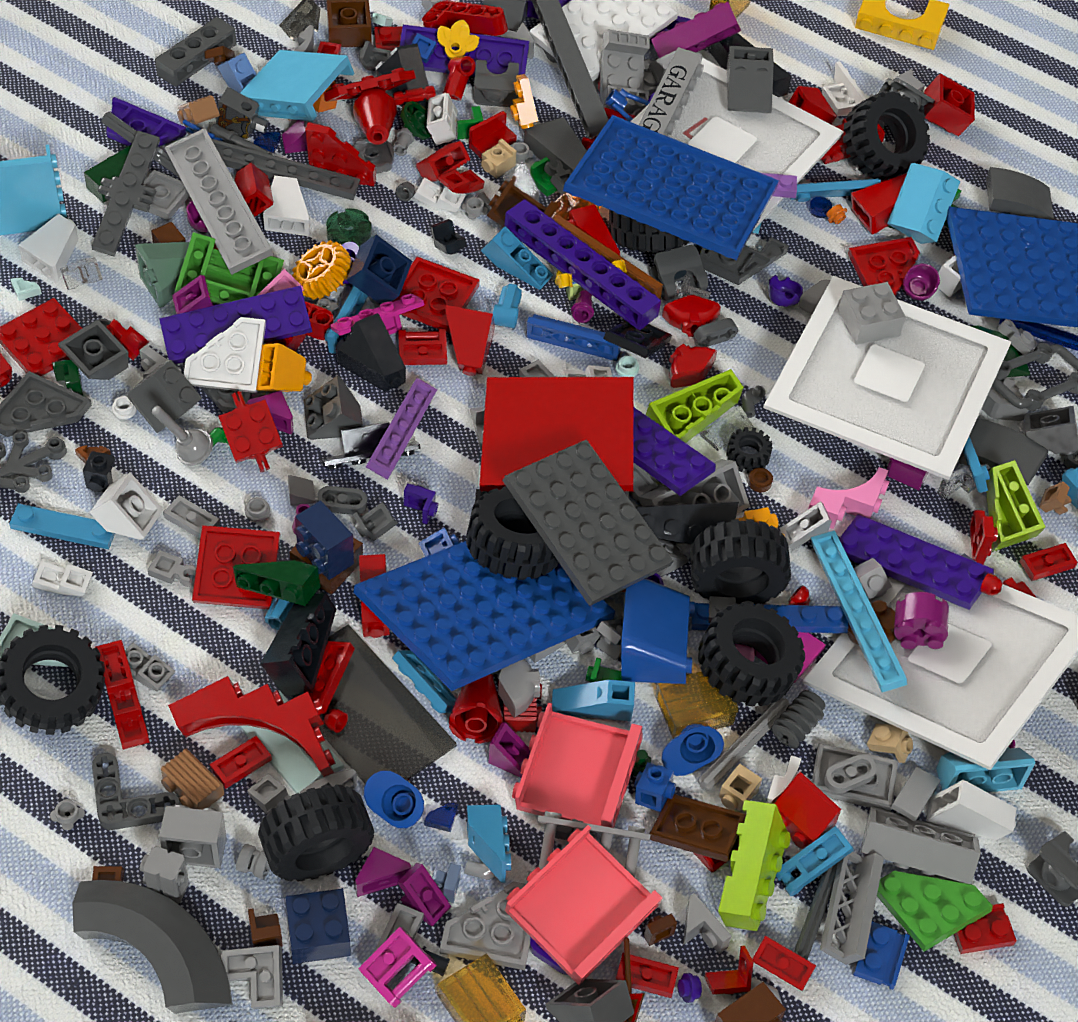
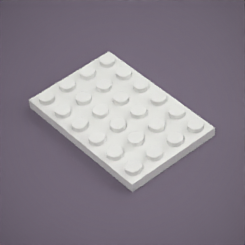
(593, 17)

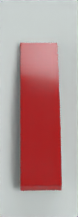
(123, 695)

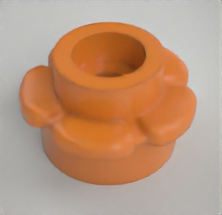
(836, 214)

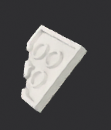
(229, 358)

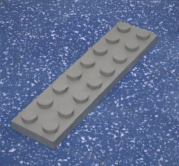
(218, 201)

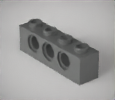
(189, 54)

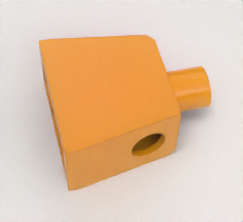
(282, 370)

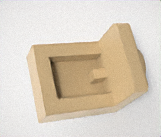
(890, 740)

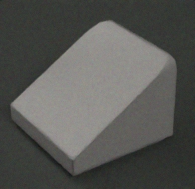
(300, 490)

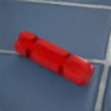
(414, 95)

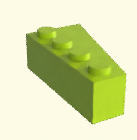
(696, 406)

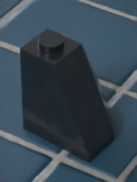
(409, 59)
(372, 354)

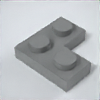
(264, 970)

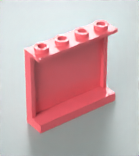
(577, 769)
(580, 905)

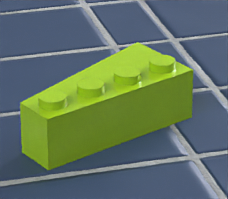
(754, 866)

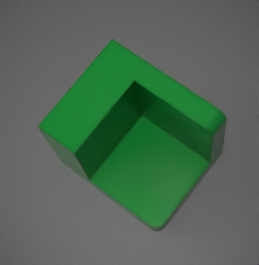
(463, 126)

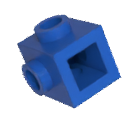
(654, 786)

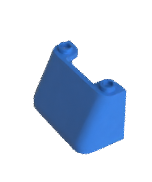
(655, 634)

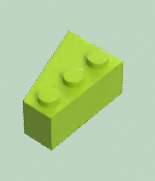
(1011, 506)

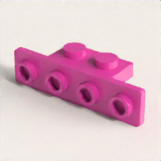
(388, 312)

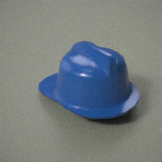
(692, 749)
(394, 799)

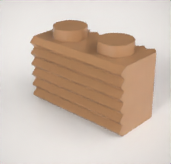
(198, 110)
(191, 781)

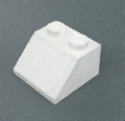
(126, 508)

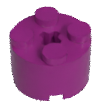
(921, 621)

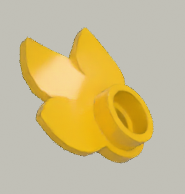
(459, 37)

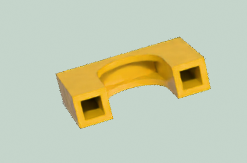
(919, 31)

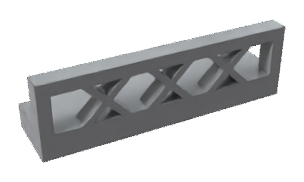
(857, 910)

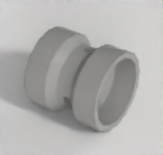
(252, 861)

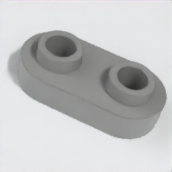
(847, 773)

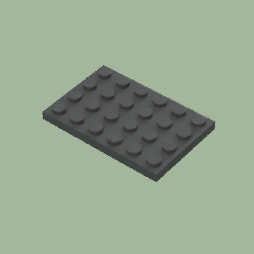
(587, 522)

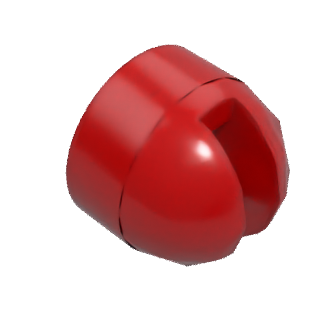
(991, 585)
(336, 720)

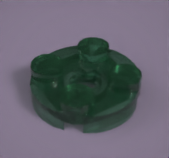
(351, 217)

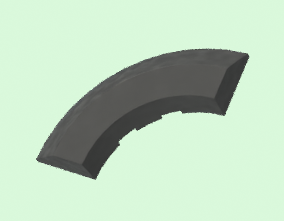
(163, 932)

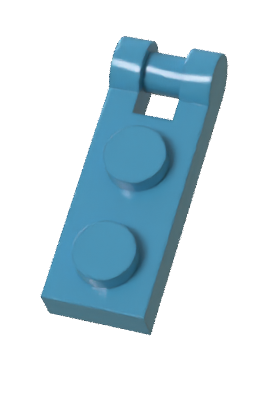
(814, 860)

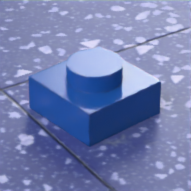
(425, 45)

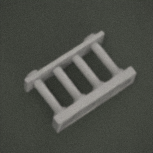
(554, 819)

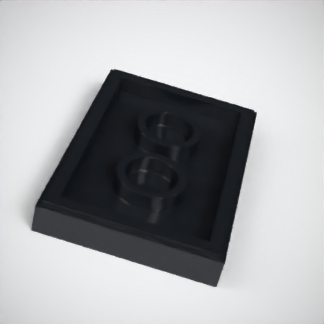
(640, 342)

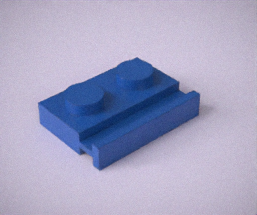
(882, 956)

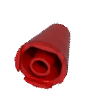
(375, 114)
(476, 711)

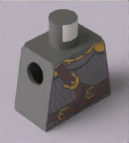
(239, 114)

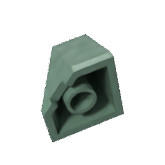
(160, 268)

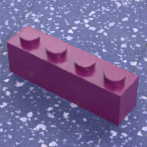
(698, 32)

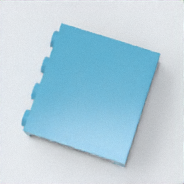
(294, 82)
(29, 193)

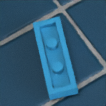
(425, 681)

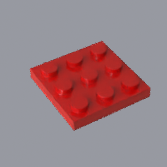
(437, 288)
(35, 337)
(217, 555)

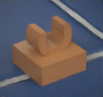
(1055, 498)

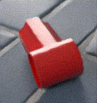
(458, 77)

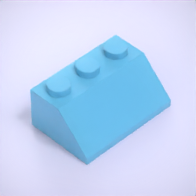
(923, 203)
(1007, 774)

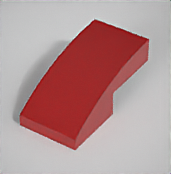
(462, 182)

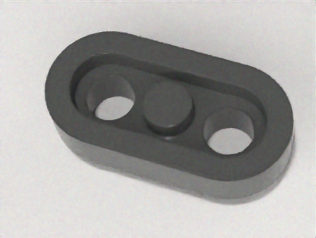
(343, 499)

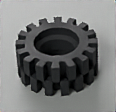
(750, 439)

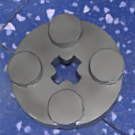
(383, 154)

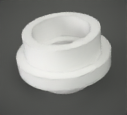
(123, 408)

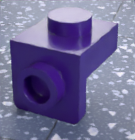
(421, 499)

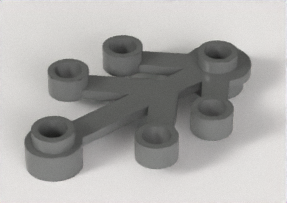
(18, 465)

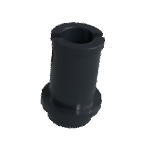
(441, 962)

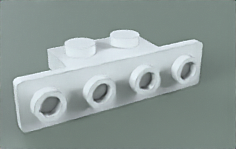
(844, 94)

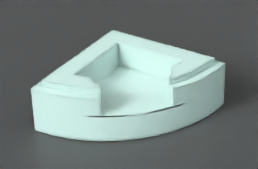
(382, 19)
(25, 289)

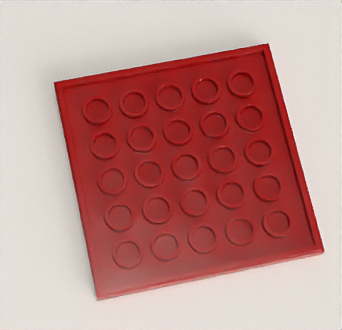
(545, 415)

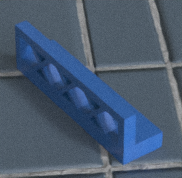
(571, 337)

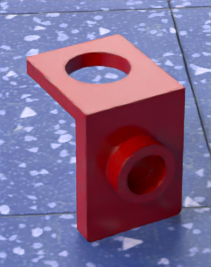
(733, 980)

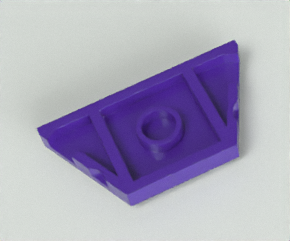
(145, 122)

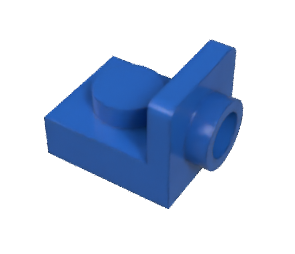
(438, 541)

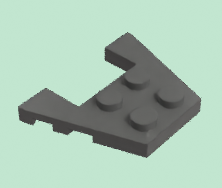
(747, 264)

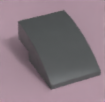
(1018, 194)
(1000, 445)

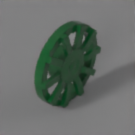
(417, 119)

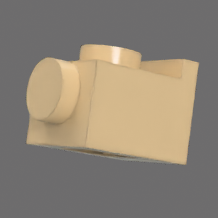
(499, 159)
(739, 787)

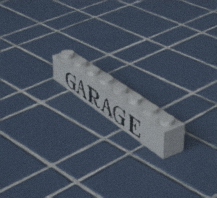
(673, 92)

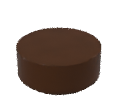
(760, 480)

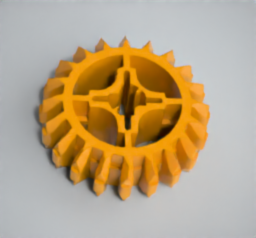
(322, 269)

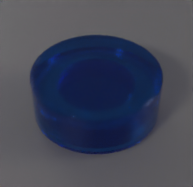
(819, 207)

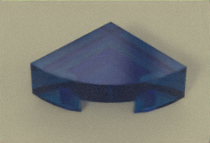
(268, 141)
(442, 817)

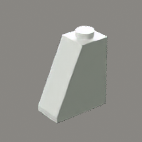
(289, 210)
(50, 247)
(972, 811)

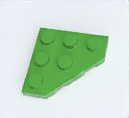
(931, 906)

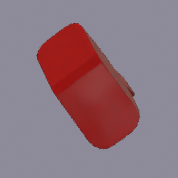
(691, 313)
(690, 365)

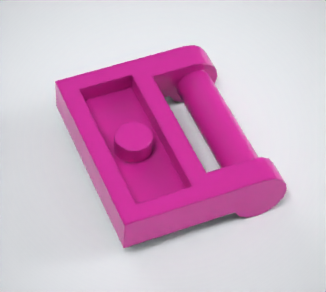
(390, 959)

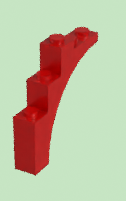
(226, 705)

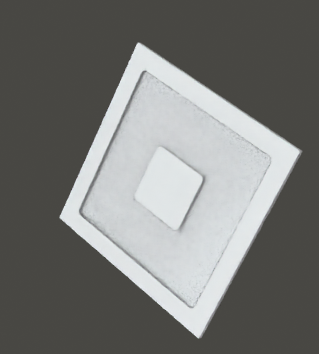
(772, 143)
(892, 395)
(975, 687)

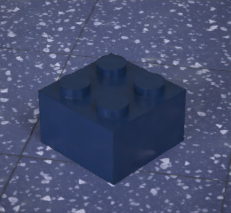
(379, 270)
(324, 540)
(318, 926)

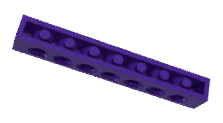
(586, 266)

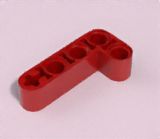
(480, 18)
(320, 321)

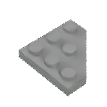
(489, 931)

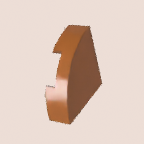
(83, 452)

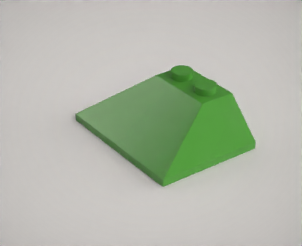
(224, 287)

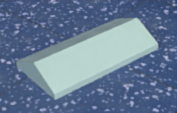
(290, 759)

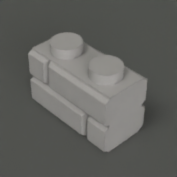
(165, 873)

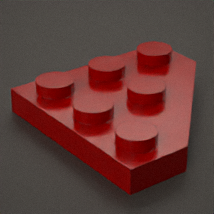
(384, 82)
(337, 156)
(884, 261)

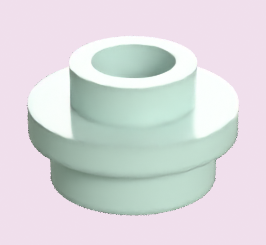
(627, 366)

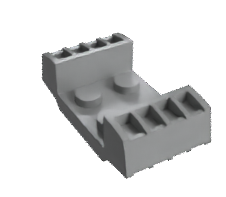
(623, 66)

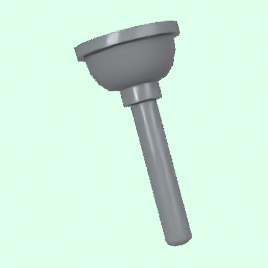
(191, 445)

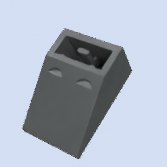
(750, 79)

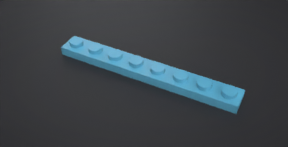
(859, 612)

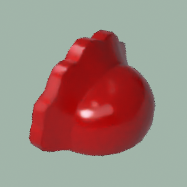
(800, 597)

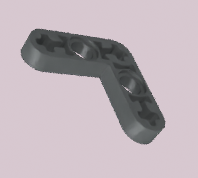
(115, 802)

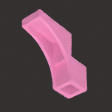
(854, 501)

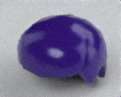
(784, 292)

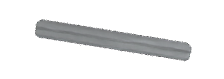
(742, 745)

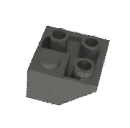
(331, 410)

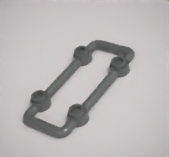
(1034, 399)

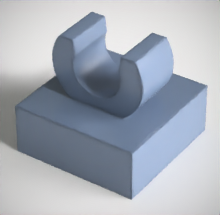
(448, 881)

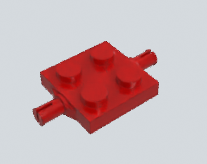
(250, 431)

